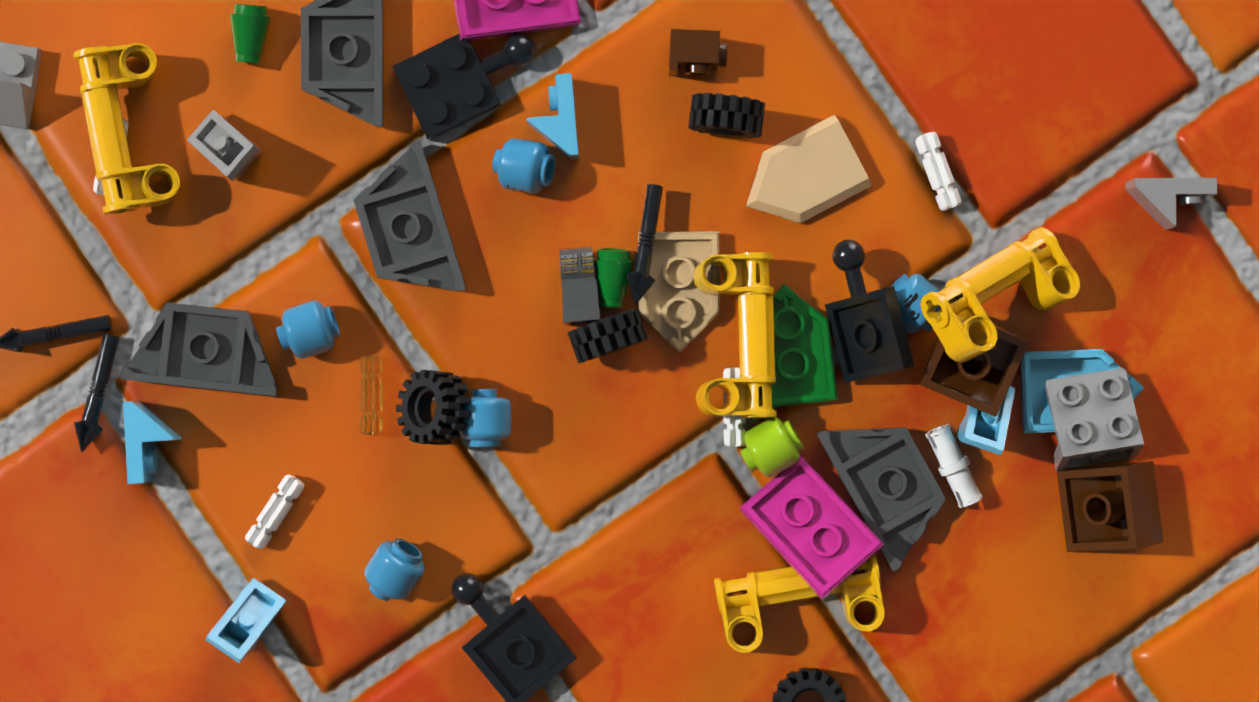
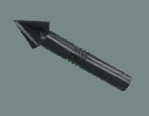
(639, 279)
(16, 340)
(88, 427)

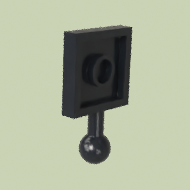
(451, 83)
(867, 325)
(516, 648)

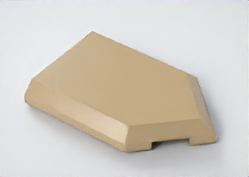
(808, 173)
(673, 301)

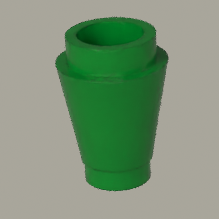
(249, 31)
(610, 274)

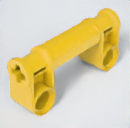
(108, 131)
(748, 279)
(962, 320)
(786, 586)

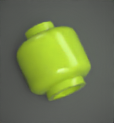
(771, 447)

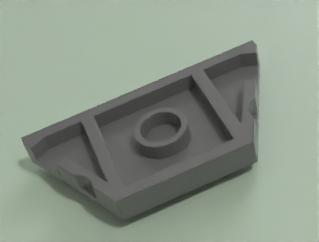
(345, 56)
(408, 226)
(203, 351)
(886, 484)

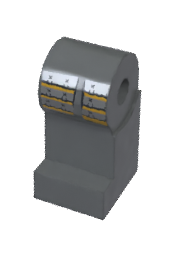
(579, 286)

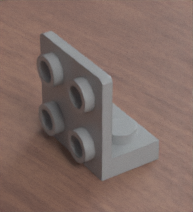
(1093, 419)

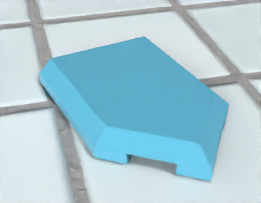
(1046, 365)

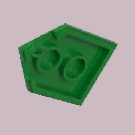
(801, 352)

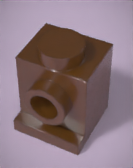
(696, 51)

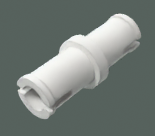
(954, 465)

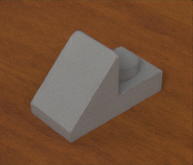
(18, 83)
(224, 146)
(1160, 195)

